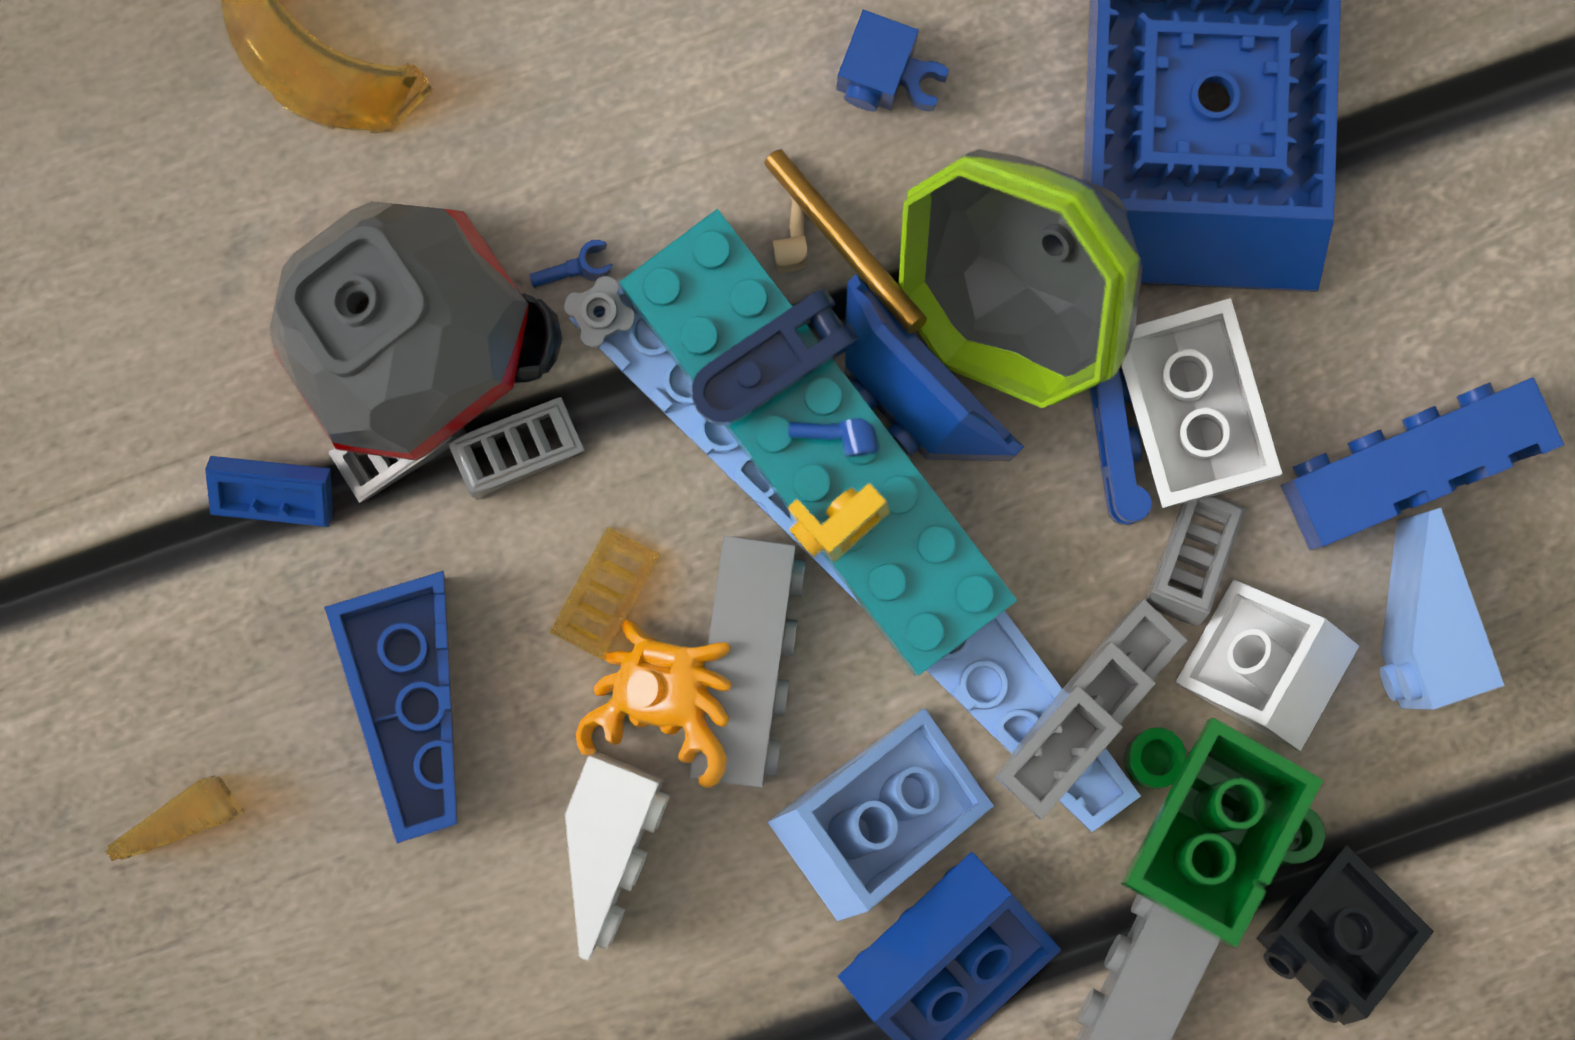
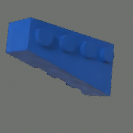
(1421, 462)

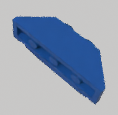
(916, 390)

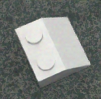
(1268, 663)

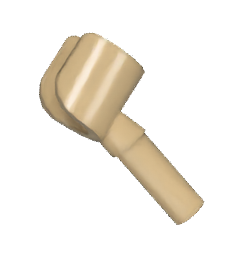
(792, 251)

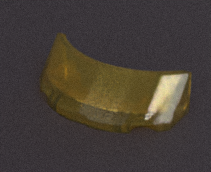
(314, 77)

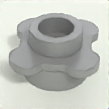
(595, 328)

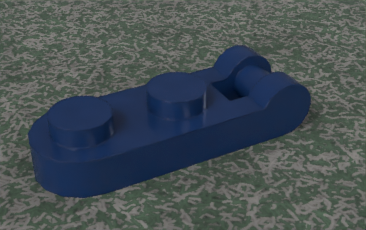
(770, 361)

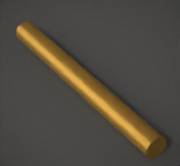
(845, 241)

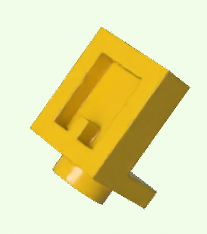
(849, 521)

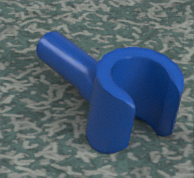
(573, 267)
(856, 434)

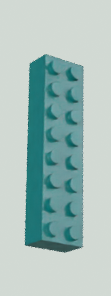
(917, 565)

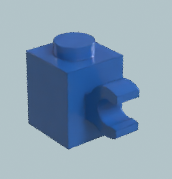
(881, 62)

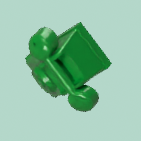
(1220, 825)

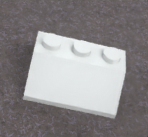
(1198, 405)

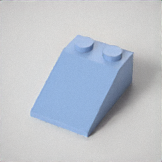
(1432, 627)
(881, 816)

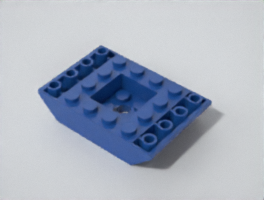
(1230, 191)

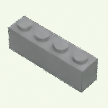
(751, 617)
(1148, 978)

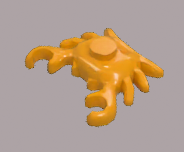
(664, 689)

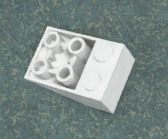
(603, 833)

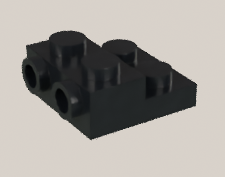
(1344, 938)

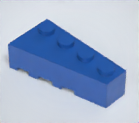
(401, 688)

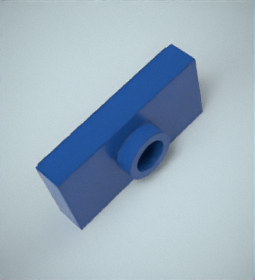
(269, 491)

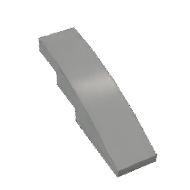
(1090, 709)

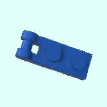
(1118, 450)

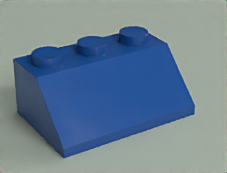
(949, 958)

